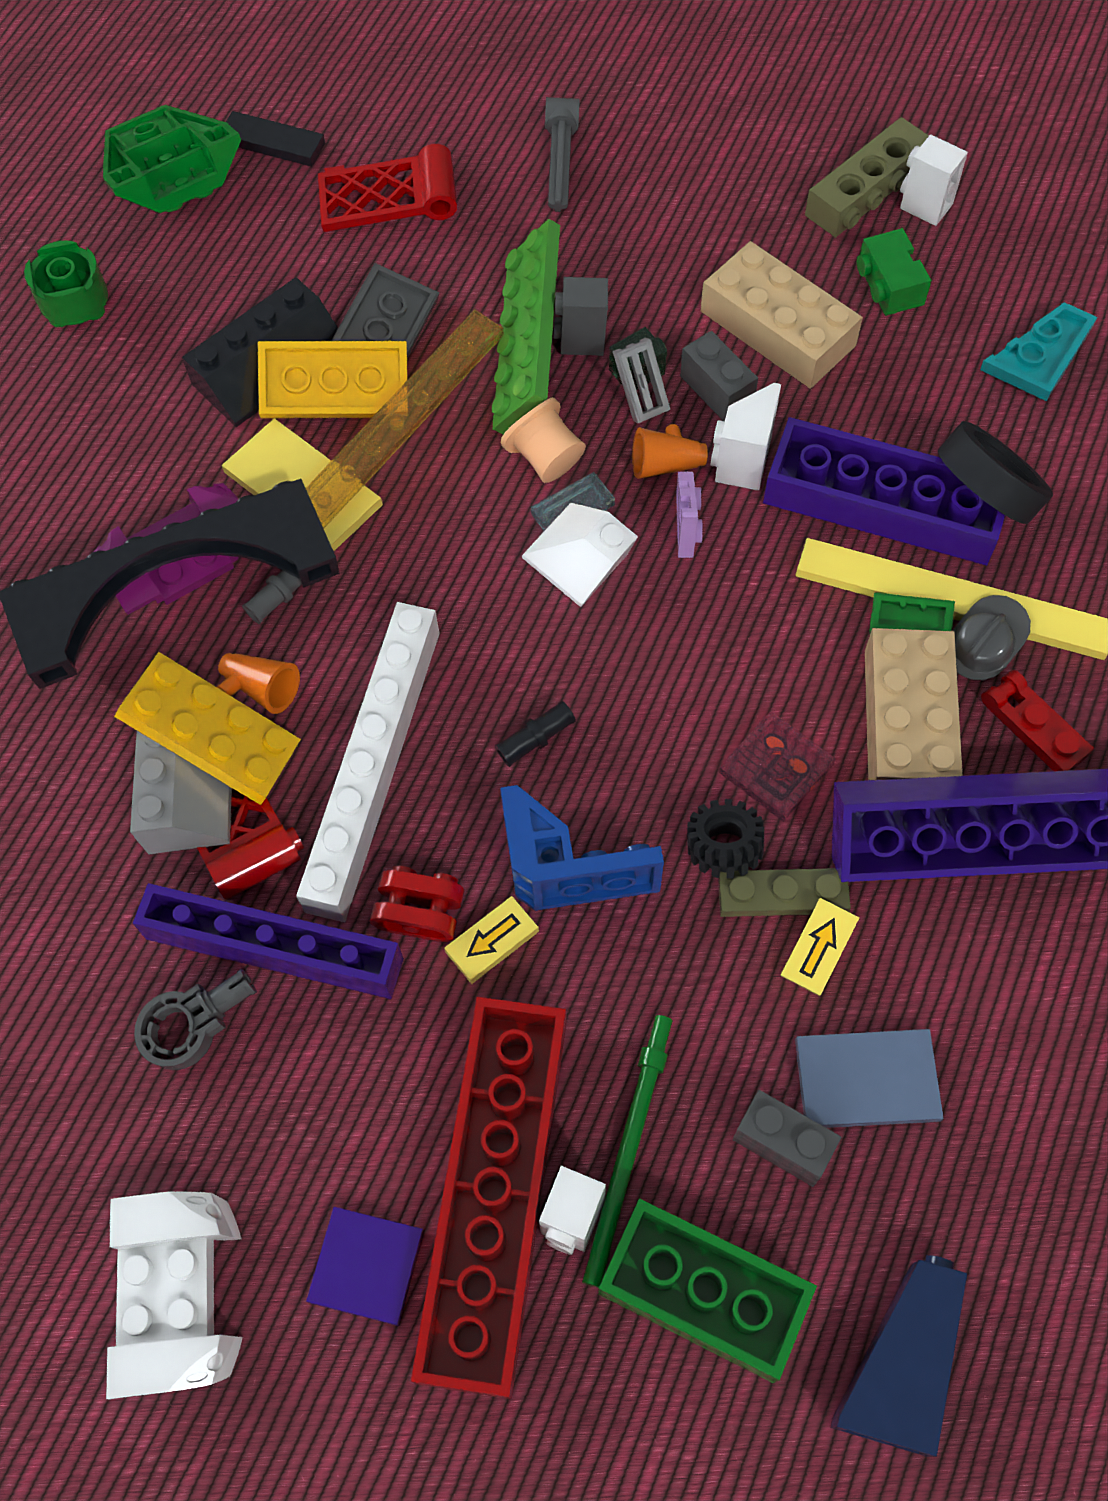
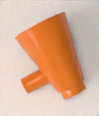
(665, 452)
(264, 680)

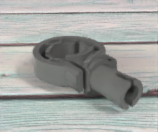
(201, 1025)

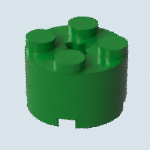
(67, 284)

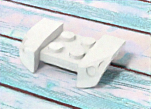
(168, 1293)

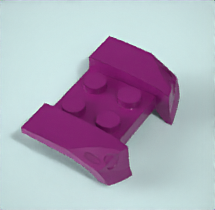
(181, 576)

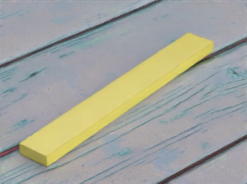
(872, 574)

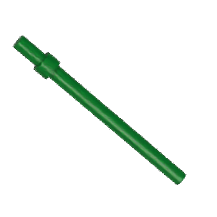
(651, 1062)

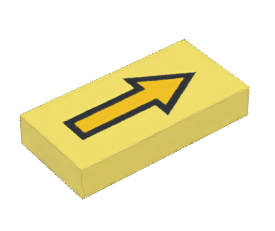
(491, 939)
(819, 946)

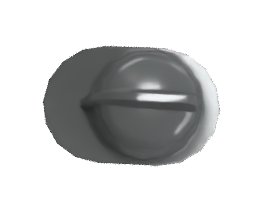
(990, 636)

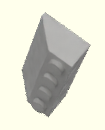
(176, 802)

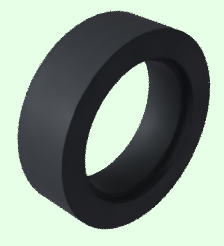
(995, 472)

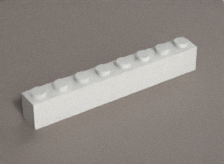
(369, 764)

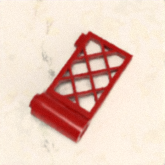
(430, 176)
(254, 854)

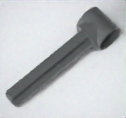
(561, 123)

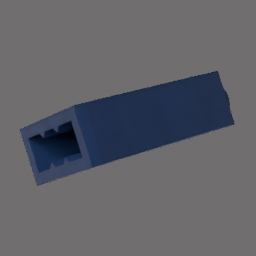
(908, 1365)

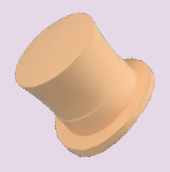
(544, 441)

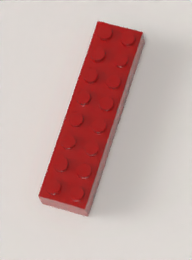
(491, 1200)

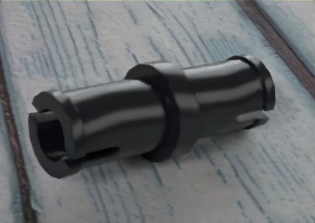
(535, 733)

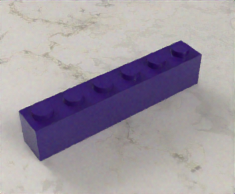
(269, 940)

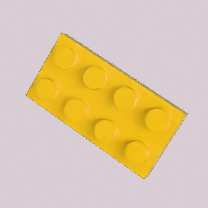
(328, 377)
(208, 728)

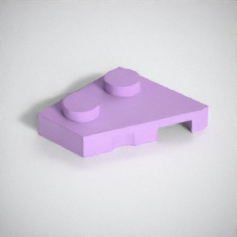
(687, 505)

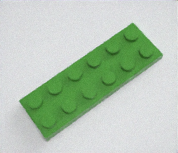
(527, 326)

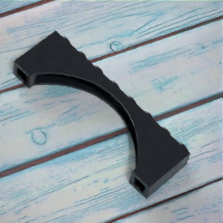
(58, 608)

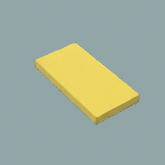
(282, 456)

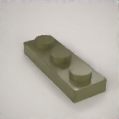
(780, 892)

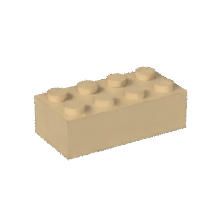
(780, 314)
(912, 704)

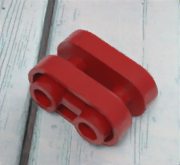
(436, 892)

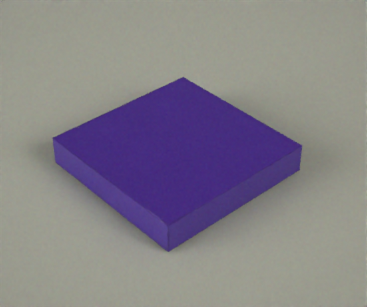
(365, 1266)

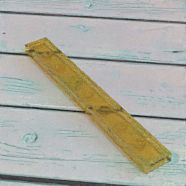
(402, 415)

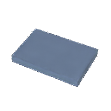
(869, 1078)

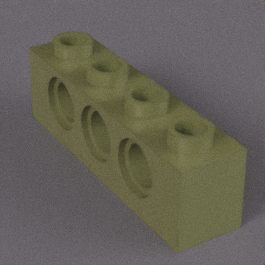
(864, 179)

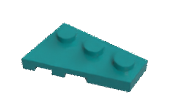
(1043, 353)

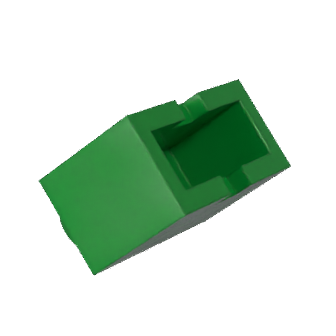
(891, 273)

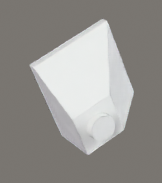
(580, 550)

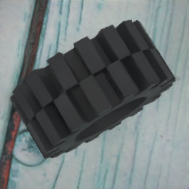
(725, 856)

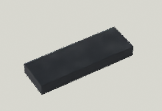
(277, 138)

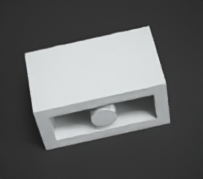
(932, 179)
(571, 1210)

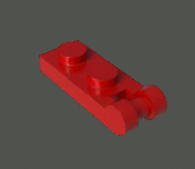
(1036, 723)

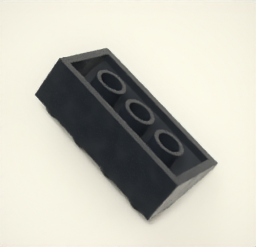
(227, 362)

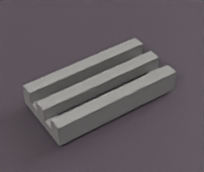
(632, 351)

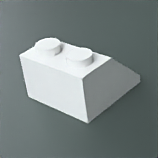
(745, 439)

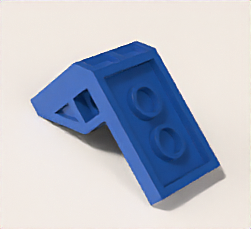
(545, 867)

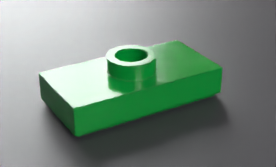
(911, 613)

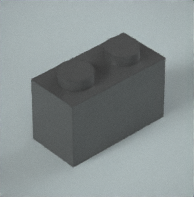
(583, 315)
(716, 373)
(786, 1138)

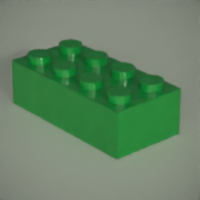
(707, 1291)

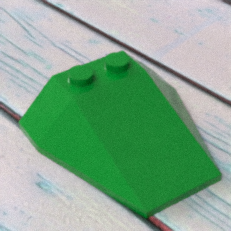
(168, 157)

